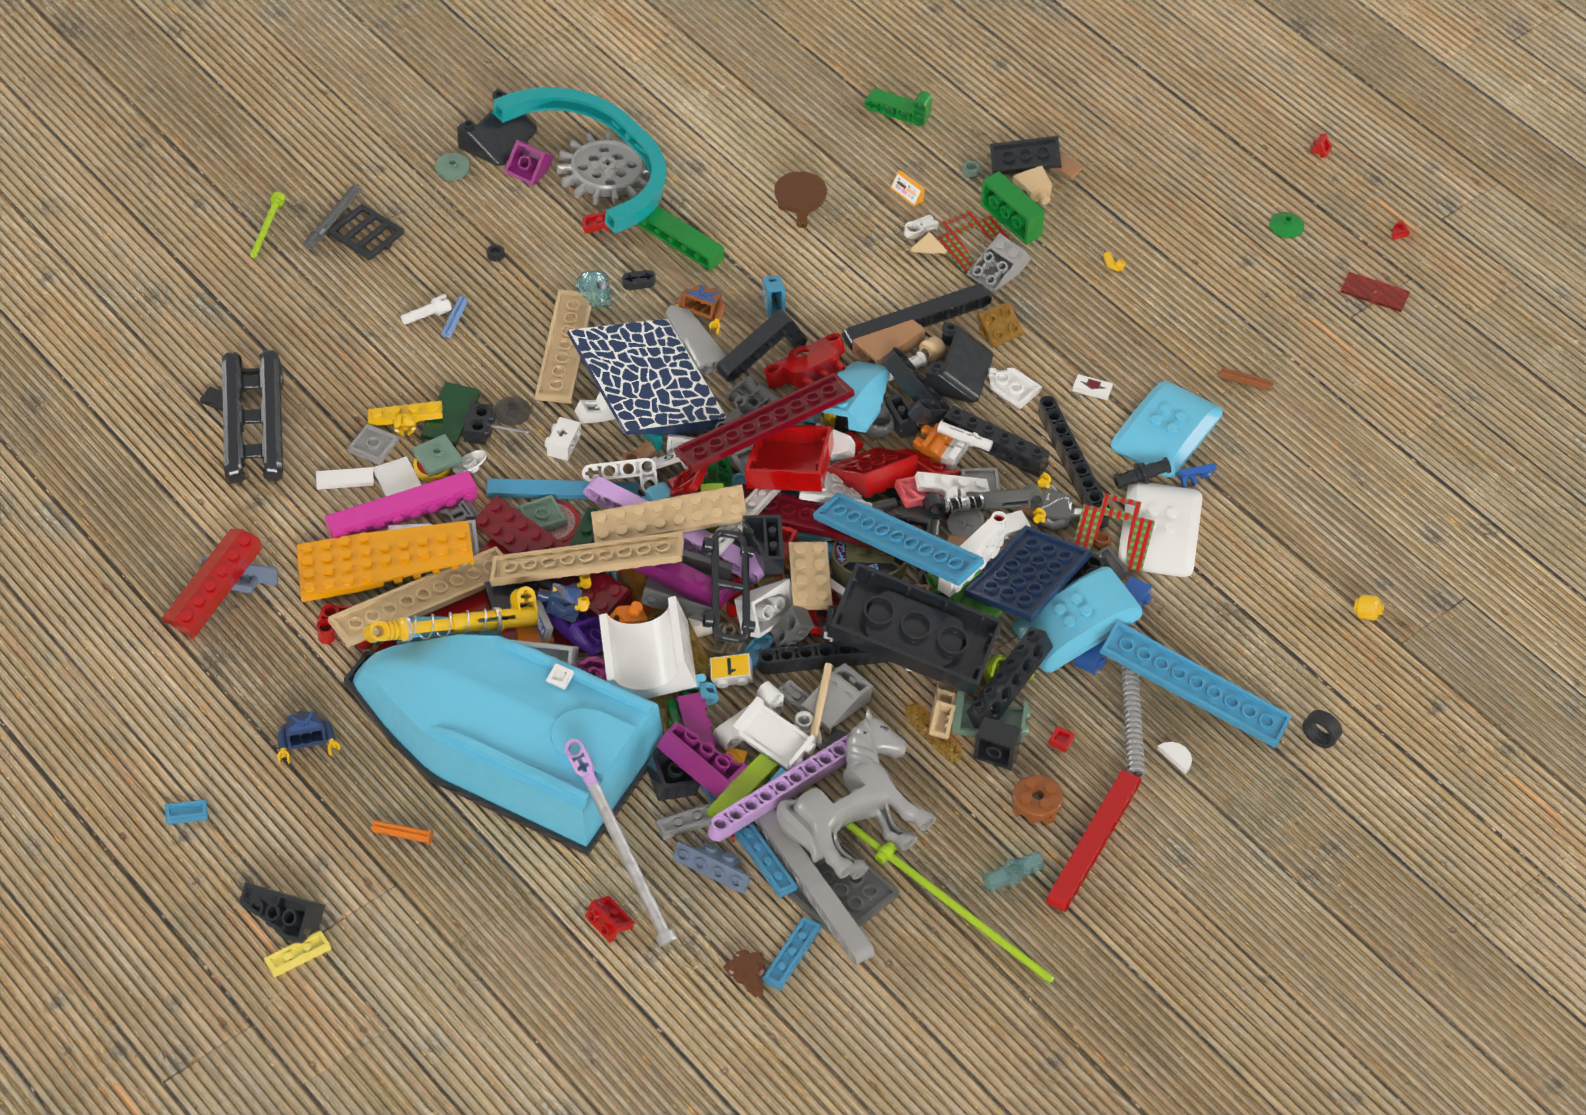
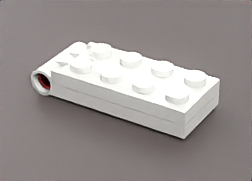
(985, 543)

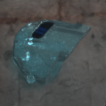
(594, 287)

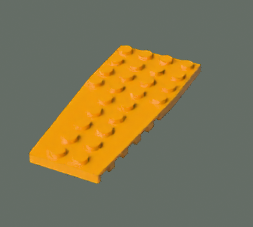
(369, 559)

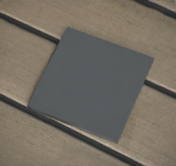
(860, 897)

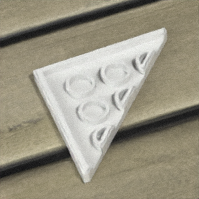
(831, 486)

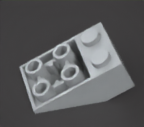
(999, 264)
(844, 696)

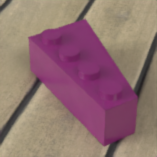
(693, 716)
(700, 759)

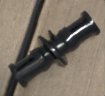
(1141, 472)

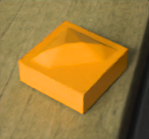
(738, 755)

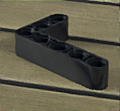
(759, 343)
(929, 405)

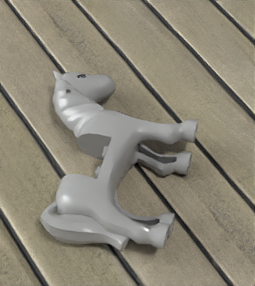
(871, 789)

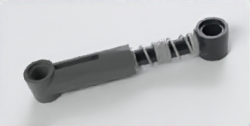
(991, 500)

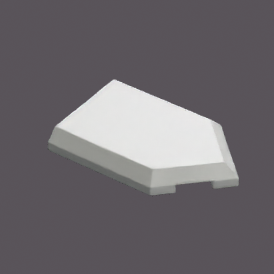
(1013, 386)

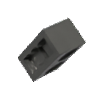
(792, 627)

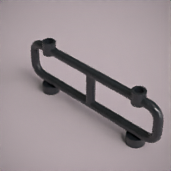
(712, 619)

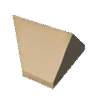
(928, 245)

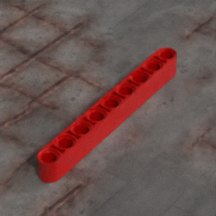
(1093, 841)

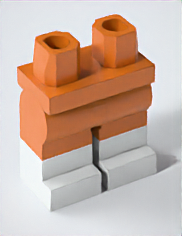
(940, 447)

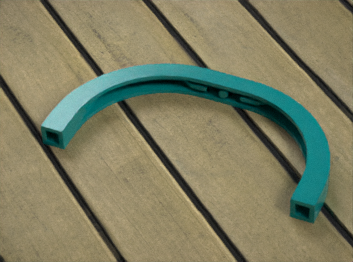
(587, 104)

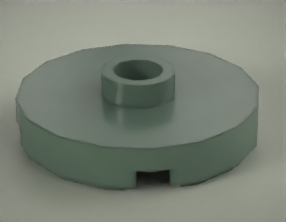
(452, 166)

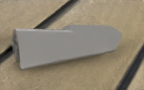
(696, 339)

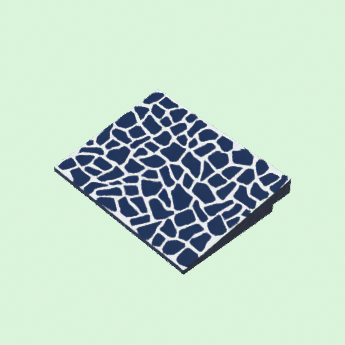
(647, 378)

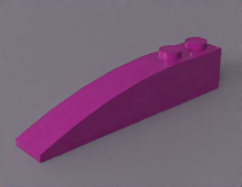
(686, 582)

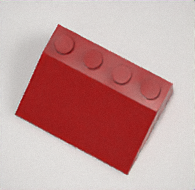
(875, 470)

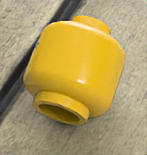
(1368, 607)

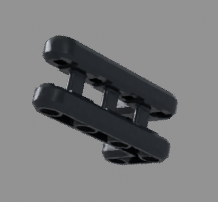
(234, 383)

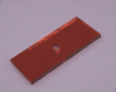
(1386, 295)

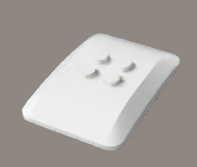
(1175, 527)

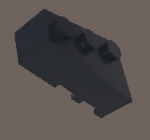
(766, 537)

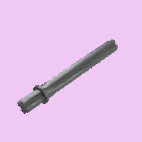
(317, 233)

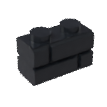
(899, 410)

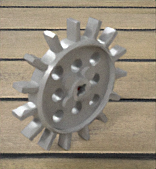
(603, 169)

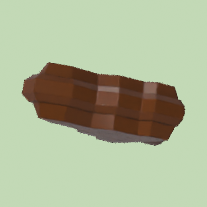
(747, 970)

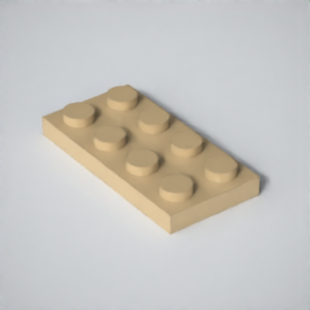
(810, 575)

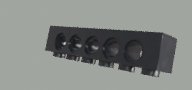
(1005, 444)
(1011, 677)

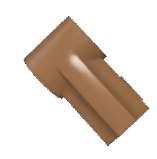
(645, 450)

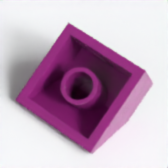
(528, 162)

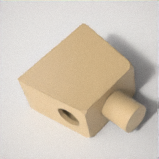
(1034, 184)

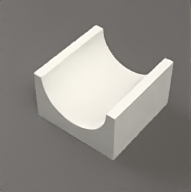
(650, 655)

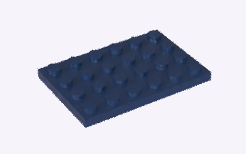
(1027, 573)

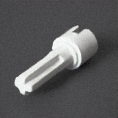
(437, 305)

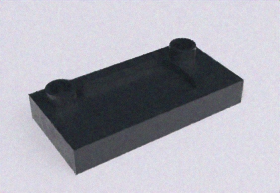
(915, 628)

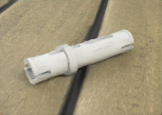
(972, 439)

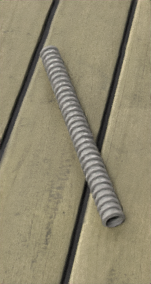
(1133, 720)

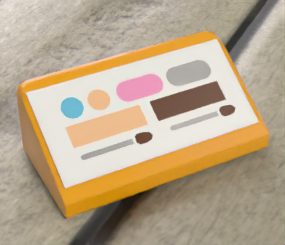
(908, 188)

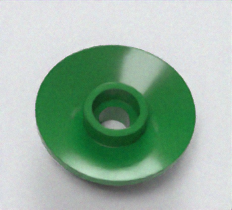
(1286, 225)

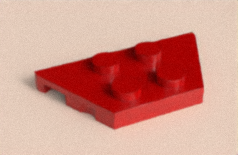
(688, 482)

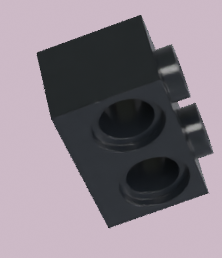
(478, 423)

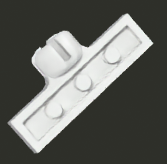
(950, 485)

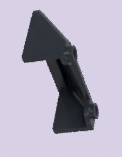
(493, 139)
(964, 368)

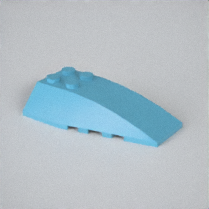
(869, 388)

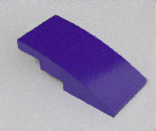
(583, 633)

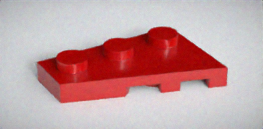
(931, 466)

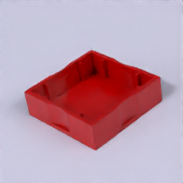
(791, 459)

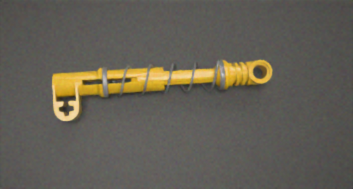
(461, 623)

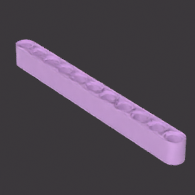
(612, 496)
(778, 790)

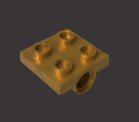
(999, 325)

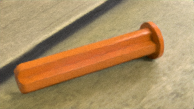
(402, 831)

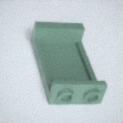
(1013, 716)

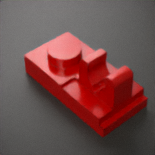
(594, 222)

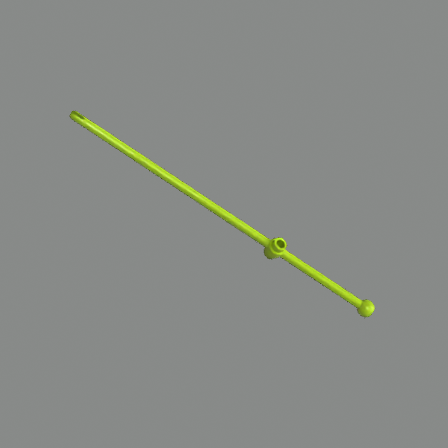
(886, 851)

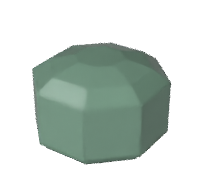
(970, 168)

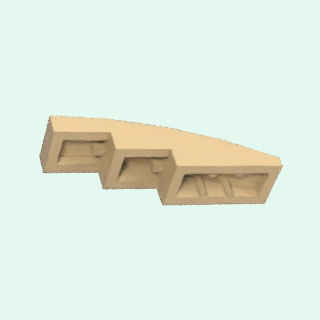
(942, 711)

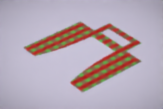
(954, 246)
(1139, 532)

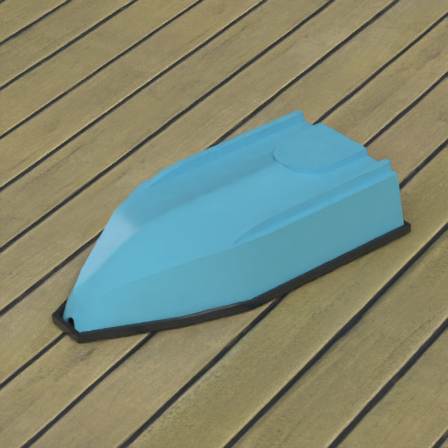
(496, 732)

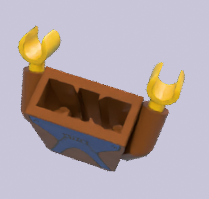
(704, 302)

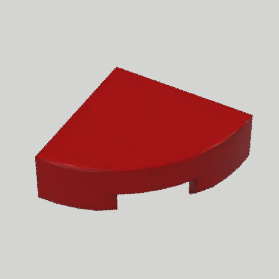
(1400, 230)

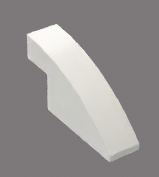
(593, 410)

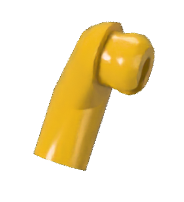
(1110, 263)

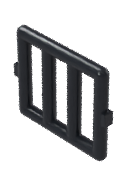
(358, 248)

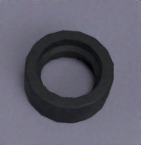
(1316, 735)

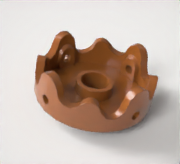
(1034, 809)

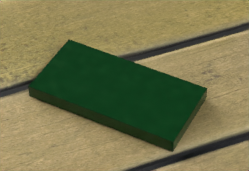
(456, 404)

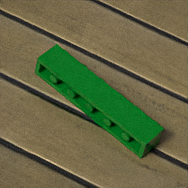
(683, 238)

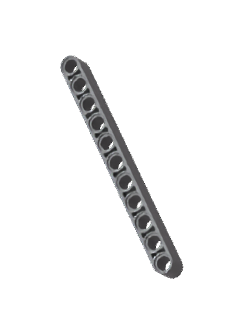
(815, 889)

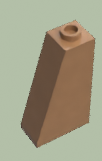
(875, 346)

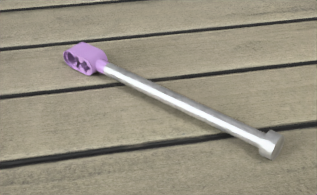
(665, 935)

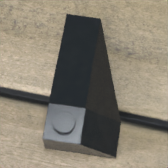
(288, 914)

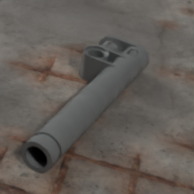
(756, 394)

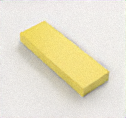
(297, 954)

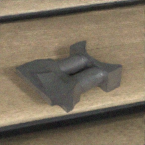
(465, 508)

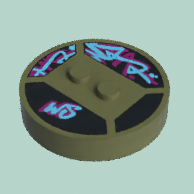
(846, 555)

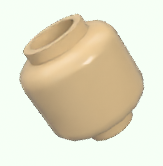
(932, 348)

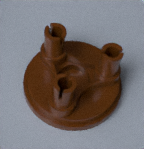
(800, 194)

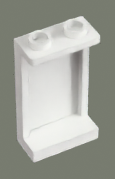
(773, 735)

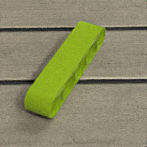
(746, 783)

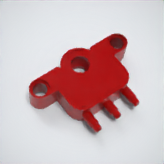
(801, 371)

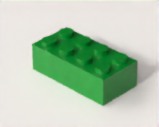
(1012, 207)

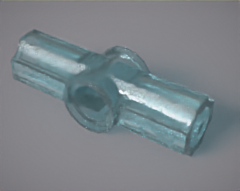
(1022, 867)

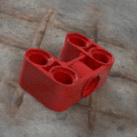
(326, 633)

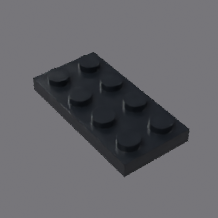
(1025, 155)

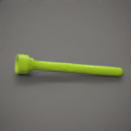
(277, 200)

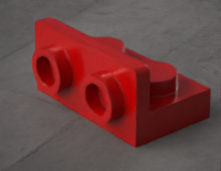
(608, 918)

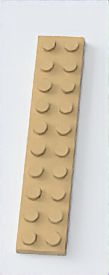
(587, 558)
(415, 597)

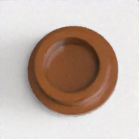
(1102, 540)

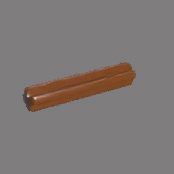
(1246, 379)

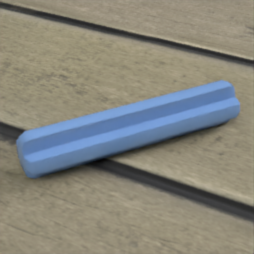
(454, 317)

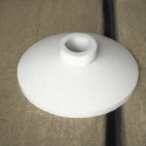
(471, 462)

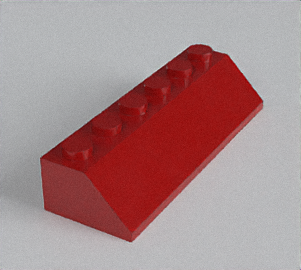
(213, 582)

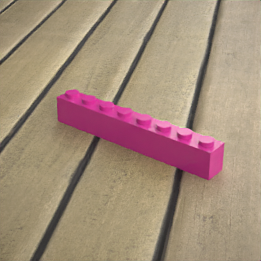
(402, 506)

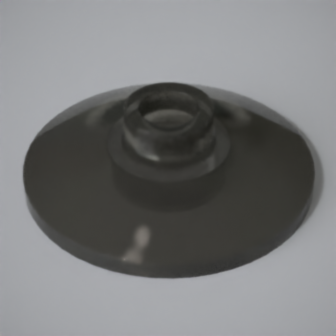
(512, 411)

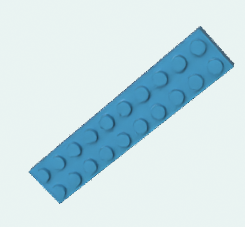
(899, 538)
(1196, 684)

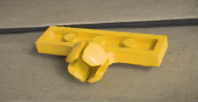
(405, 416)

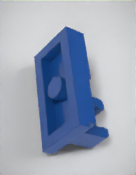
(1191, 473)

